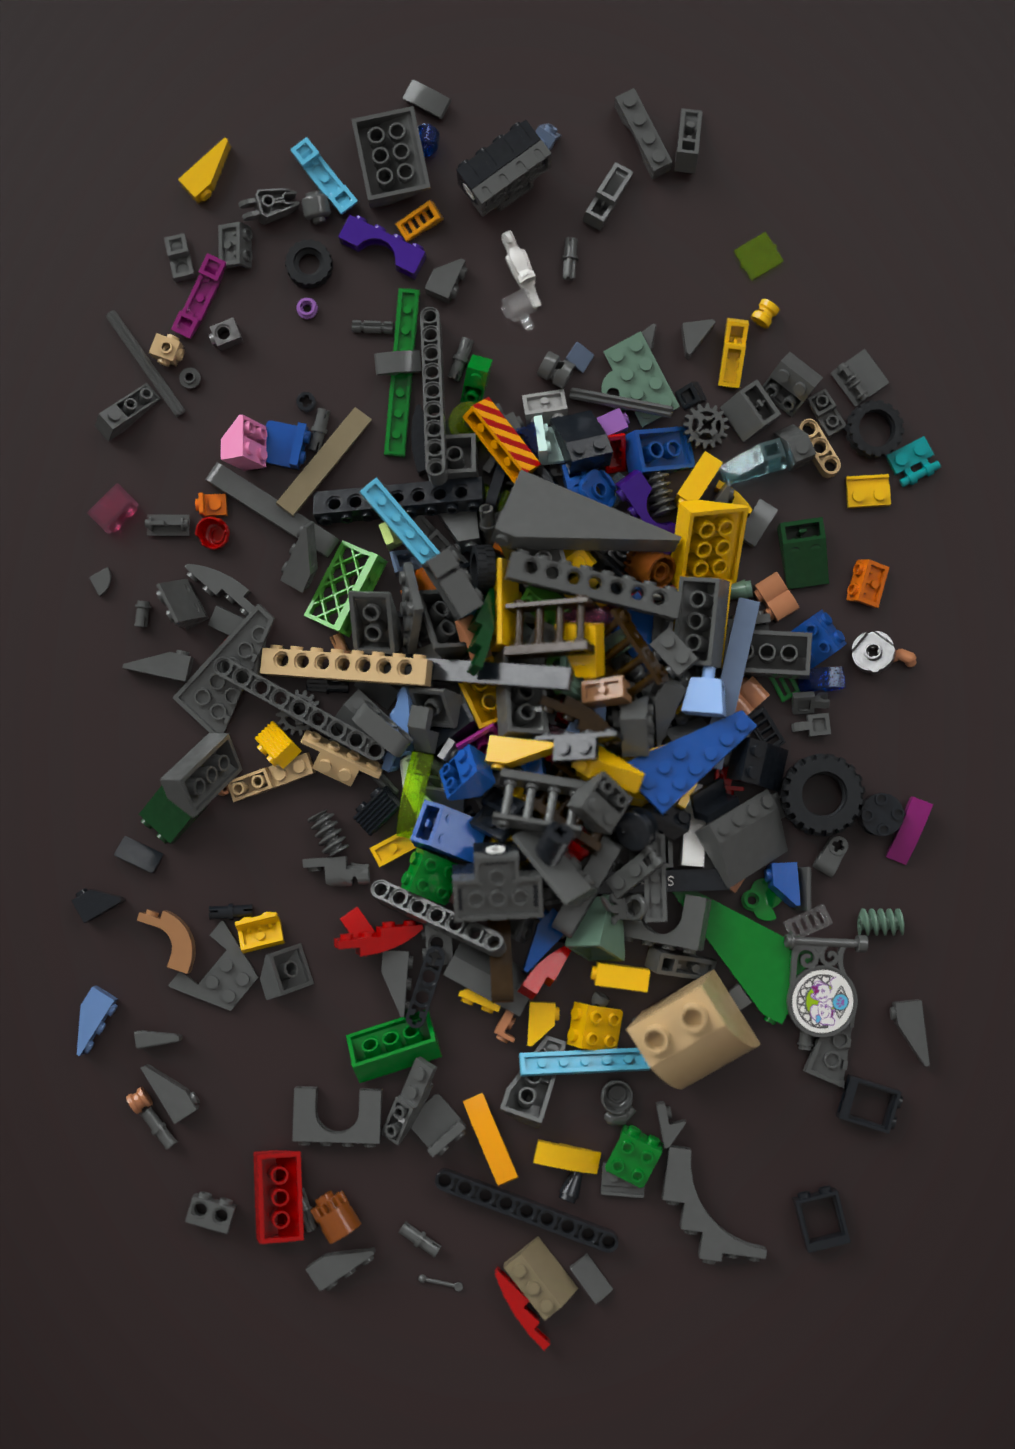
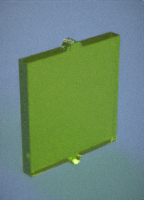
(758, 256)

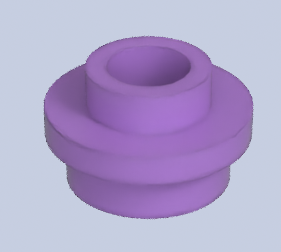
(307, 302)

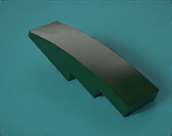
(482, 627)

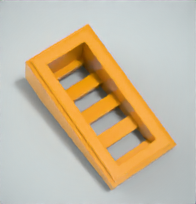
(429, 205)

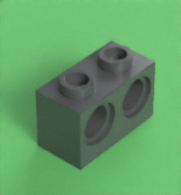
(210, 1218)

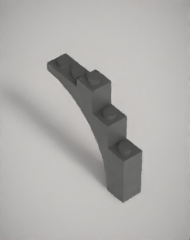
(714, 1239)

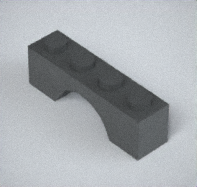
(649, 142)

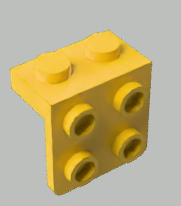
(594, 1027)

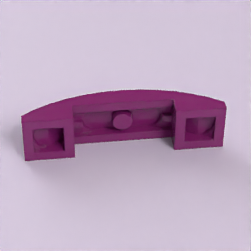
(200, 296)

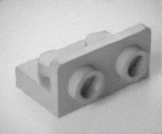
(548, 404)

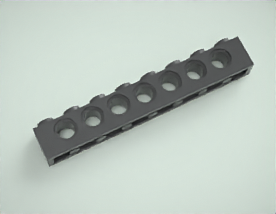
(670, 597)

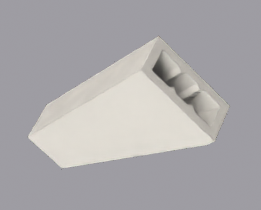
(691, 849)

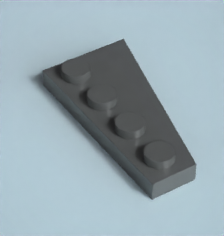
(830, 1055)

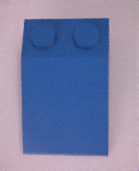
(658, 450)

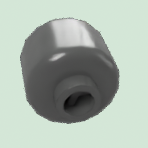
(316, 207)

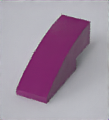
(908, 834)

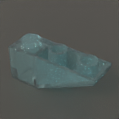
(756, 461)

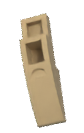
(270, 778)

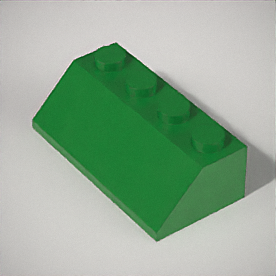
(391, 1047)

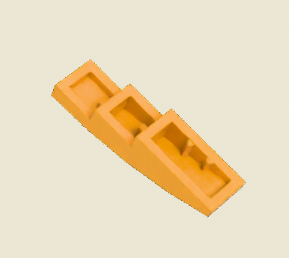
(490, 1139)

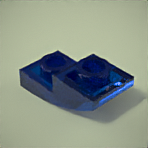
(823, 679)

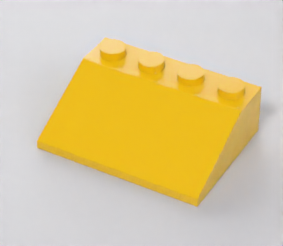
(709, 539)

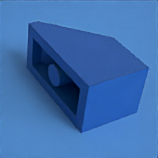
(784, 882)

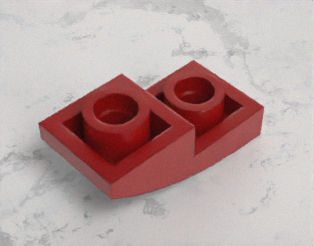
(356, 923)

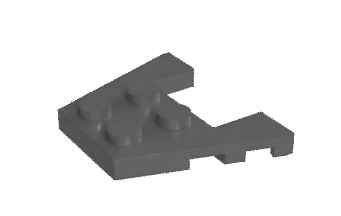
(226, 980)

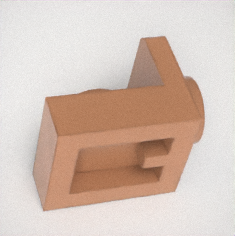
(506, 1021)

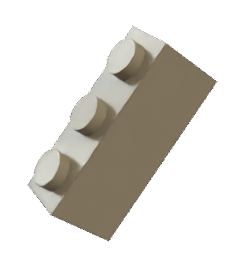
(540, 1277)

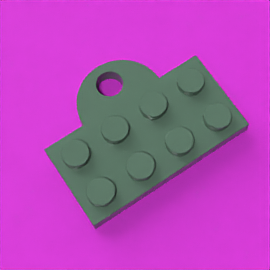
(637, 376)

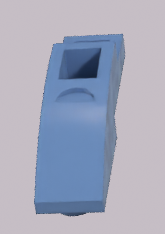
(400, 716)

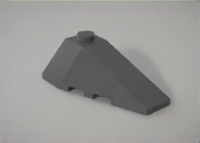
(529, 1095)

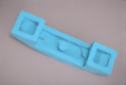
(323, 176)

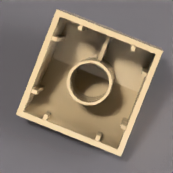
(692, 1032)

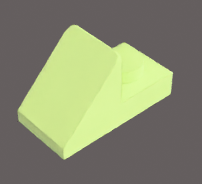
(390, 538)

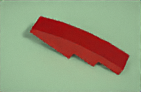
(517, 1303)

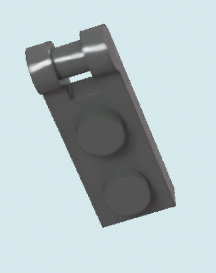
(635, 871)

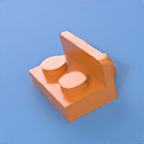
(867, 582)

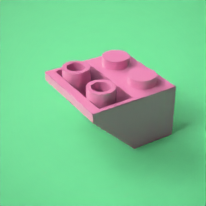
(245, 444)

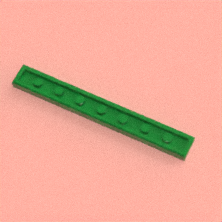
(401, 383)

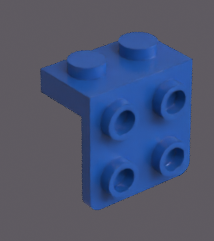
(286, 444)
(825, 637)

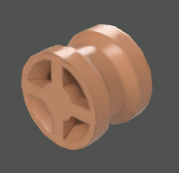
(139, 1100)

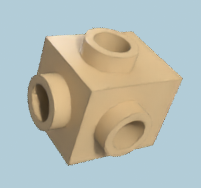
(167, 349)

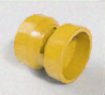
(765, 313)

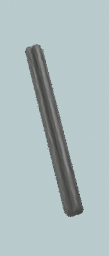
(145, 363)

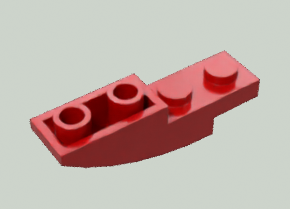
(386, 938)

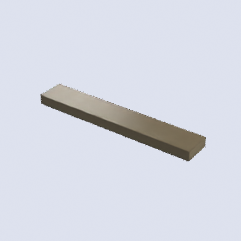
(324, 462)

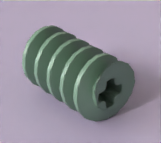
(880, 921)

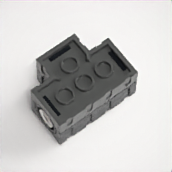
(504, 168)
(496, 885)

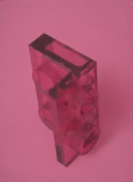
(595, 614)

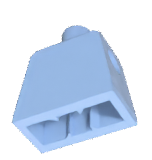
(705, 695)

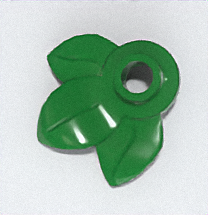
(764, 900)

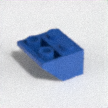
(467, 774)

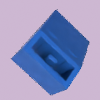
(445, 832)

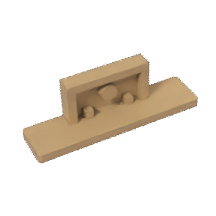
(339, 761)

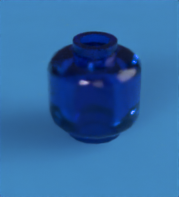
(429, 139)

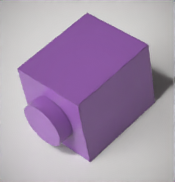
(614, 422)

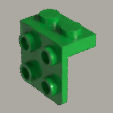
(429, 876)
(634, 1156)

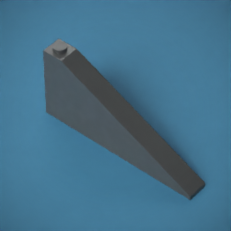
(558, 519)

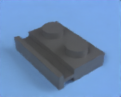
(616, 1186)

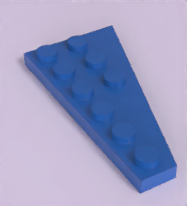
(685, 761)

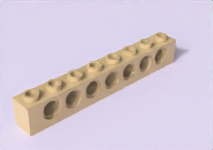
(272, 666)

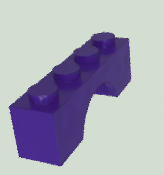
(359, 234)
(635, 491)

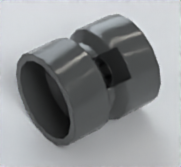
(556, 370)

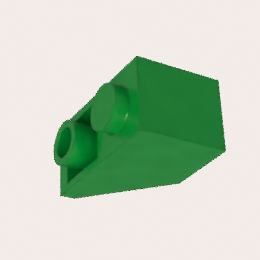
(476, 379)

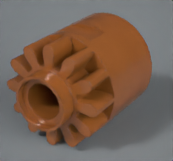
(650, 567)
(335, 1215)

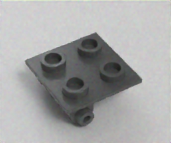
(859, 377)

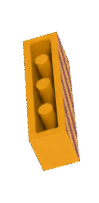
(500, 439)

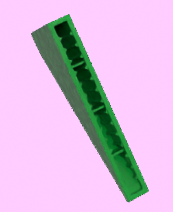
(752, 956)

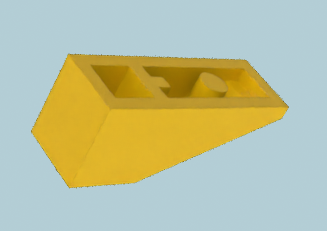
(203, 175)
(513, 752)
(619, 770)

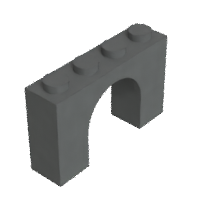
(689, 933)
(309, 1128)

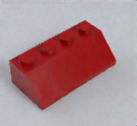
(278, 1196)

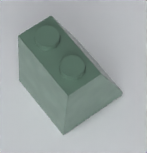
(597, 936)

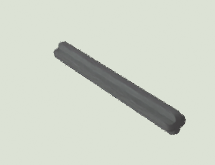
(621, 402)

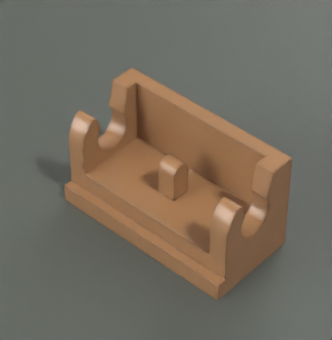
(605, 692)

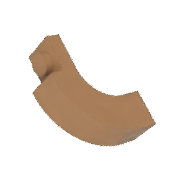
(181, 937)

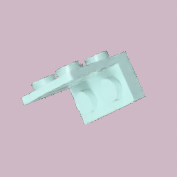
(547, 444)

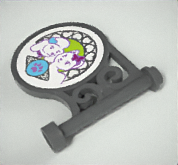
(821, 996)

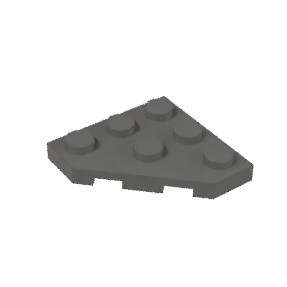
(410, 608)

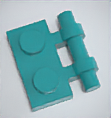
(910, 455)

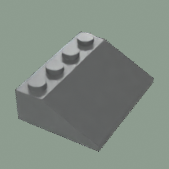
(391, 156)
(744, 838)

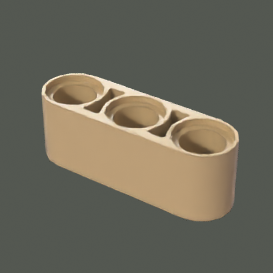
(828, 455)

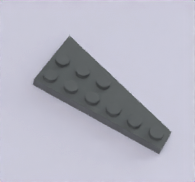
(209, 696)

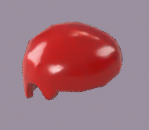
(212, 532)

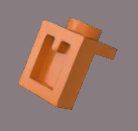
(211, 505)

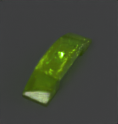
(413, 792)

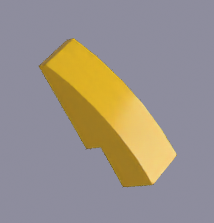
(566, 1157)

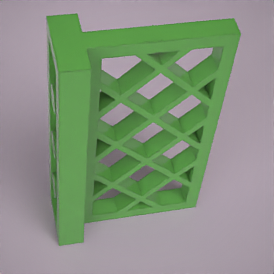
(367, 579)

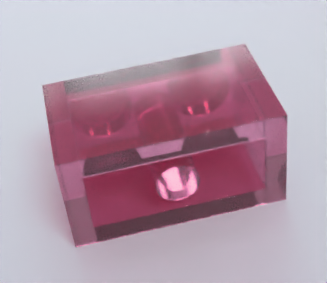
(113, 509)

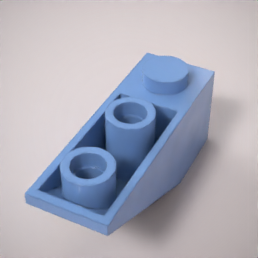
(93, 1013)

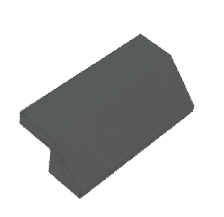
(472, 969)

